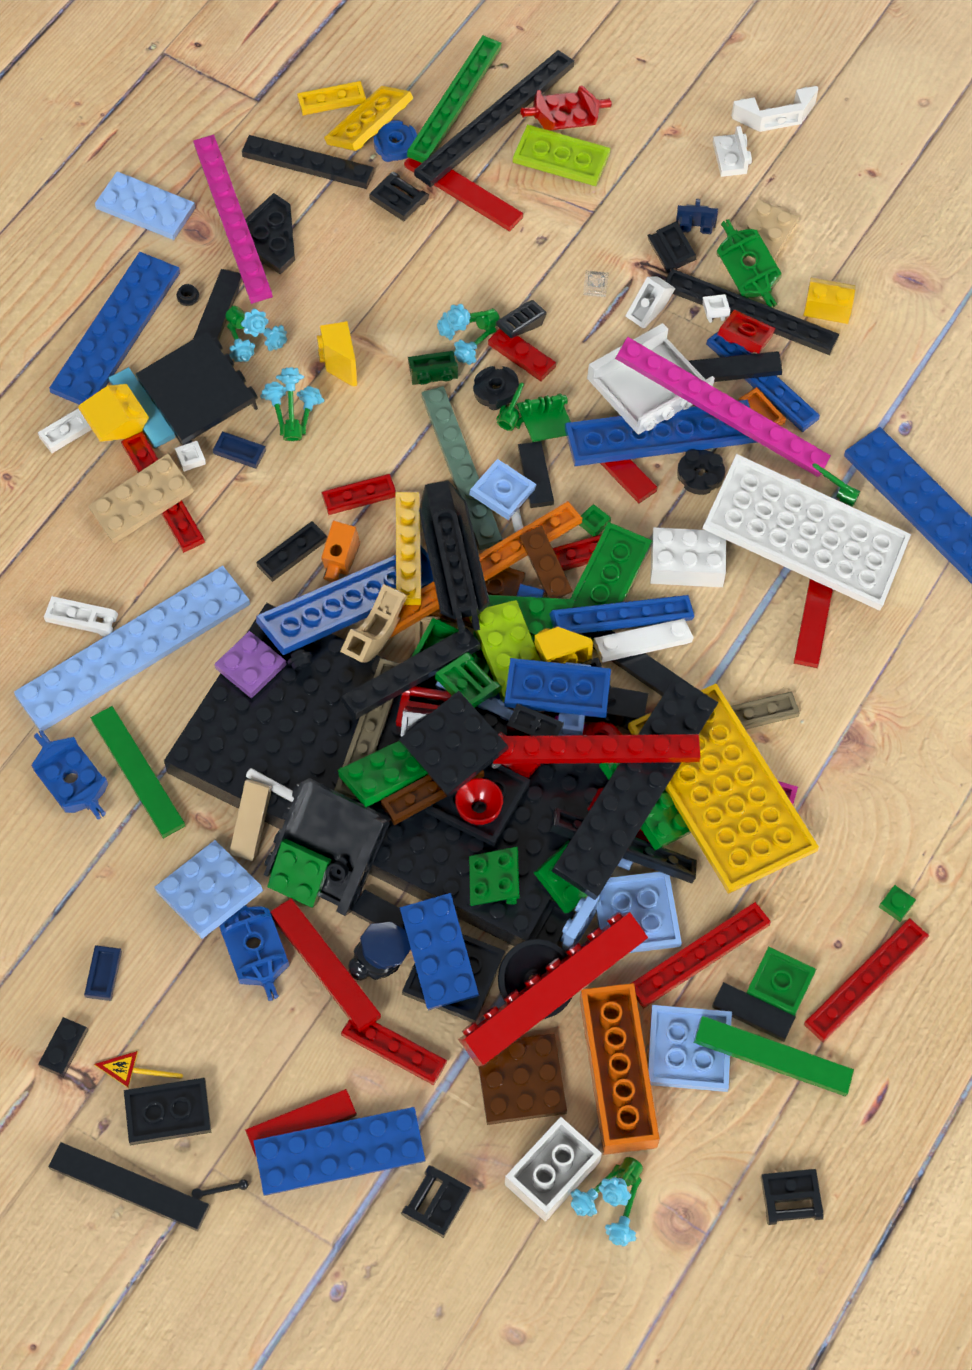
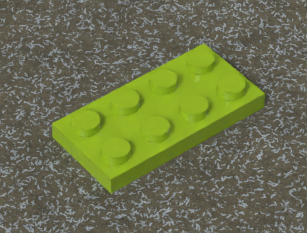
(561, 155)
(503, 637)

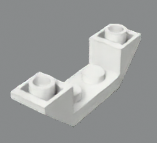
(748, 113)

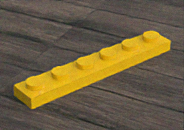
(408, 546)

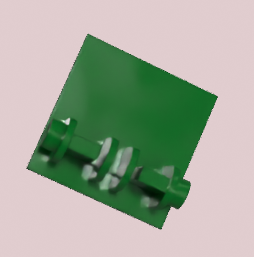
(545, 417)
(494, 877)

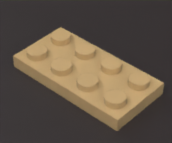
(772, 225)
(141, 498)

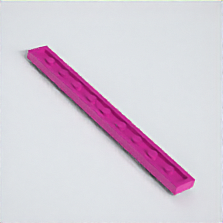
(233, 219)
(721, 406)

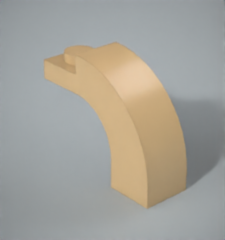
(376, 630)

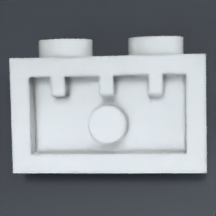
(732, 153)

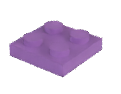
(250, 664)

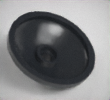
(526, 960)

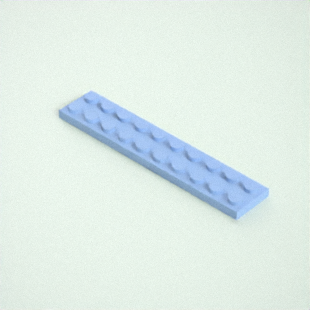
(131, 648)

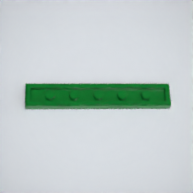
(138, 772)
(773, 1056)

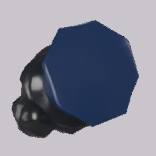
(379, 951)

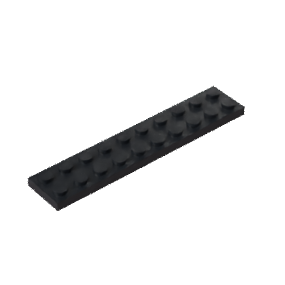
(630, 794)

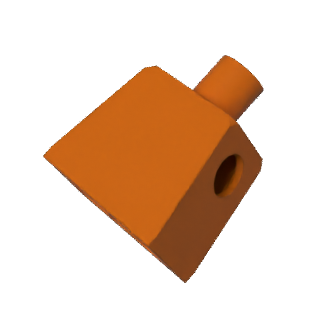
(339, 550)

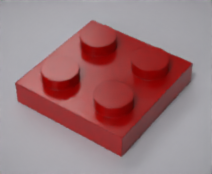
(746, 332)

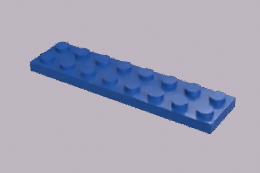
(115, 329)
(615, 440)
(915, 497)
(332, 605)

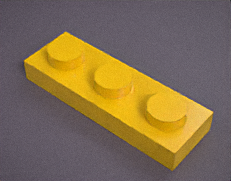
(331, 98)

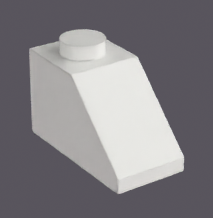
(650, 301)

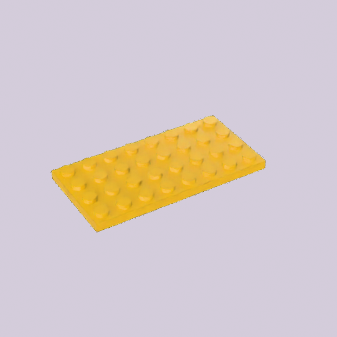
(736, 802)

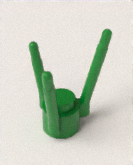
(509, 417)
(846, 494)

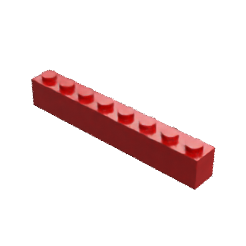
(553, 988)

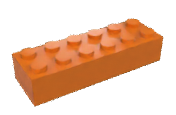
(619, 1069)

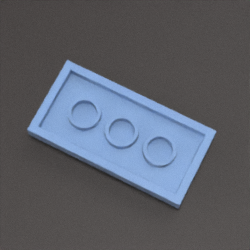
(145, 205)

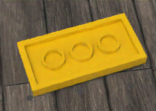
(368, 118)

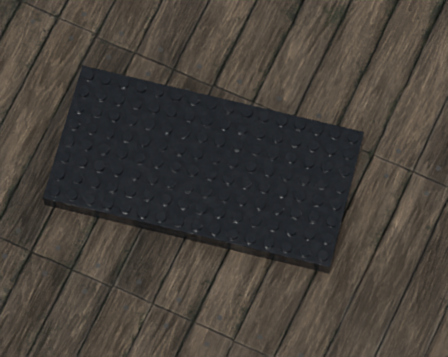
(304, 732)

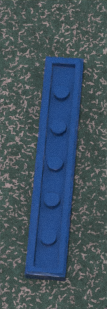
(772, 387)
(623, 614)

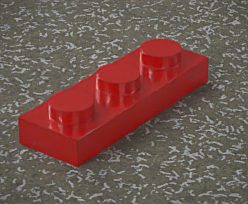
(522, 354)

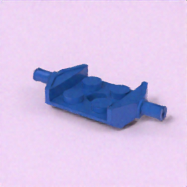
(64, 758)
(256, 965)

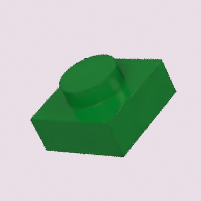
(594, 520)
(897, 903)

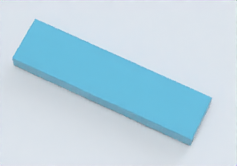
(156, 427)

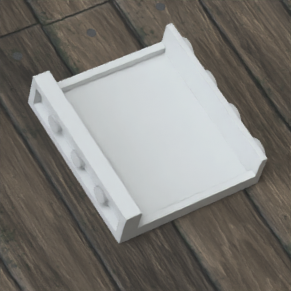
(632, 394)

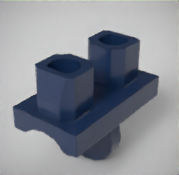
(697, 216)

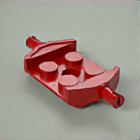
(580, 106)

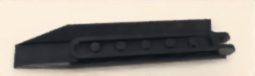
(453, 554)

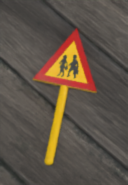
(123, 1067)

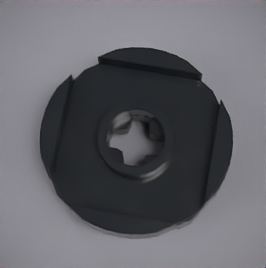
(495, 397)
(705, 460)

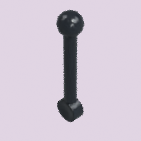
(198, 1194)

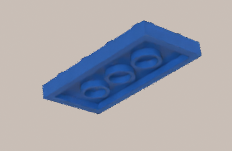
(558, 687)
(439, 951)

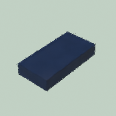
(239, 450)
(103, 973)

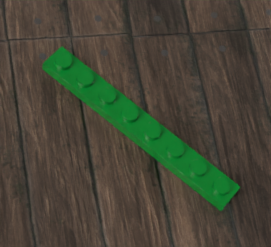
(454, 99)

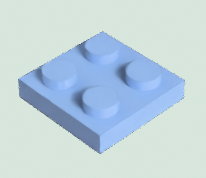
(502, 489)
(576, 928)

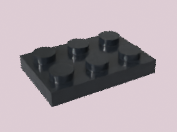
(167, 1111)

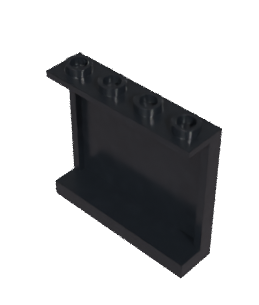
(196, 387)
(335, 829)

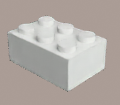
(687, 557)
(553, 1169)

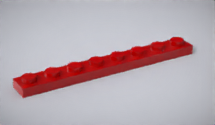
(600, 749)

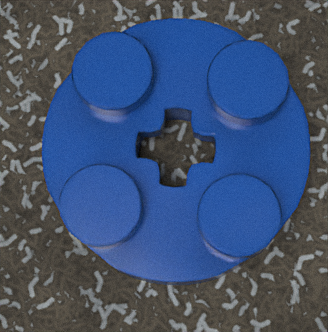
(394, 151)

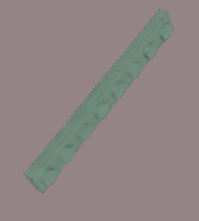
(460, 465)

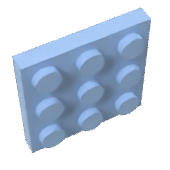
(208, 889)
(651, 904)
(679, 1061)

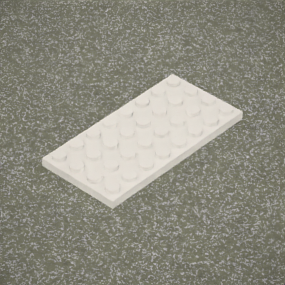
(807, 532)

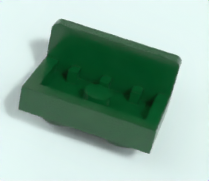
(433, 367)

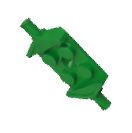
(750, 280)

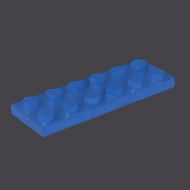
(339, 1151)

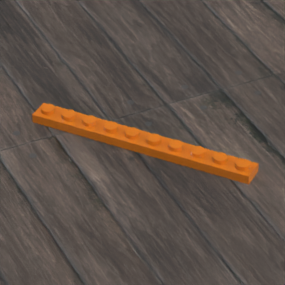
(495, 560)

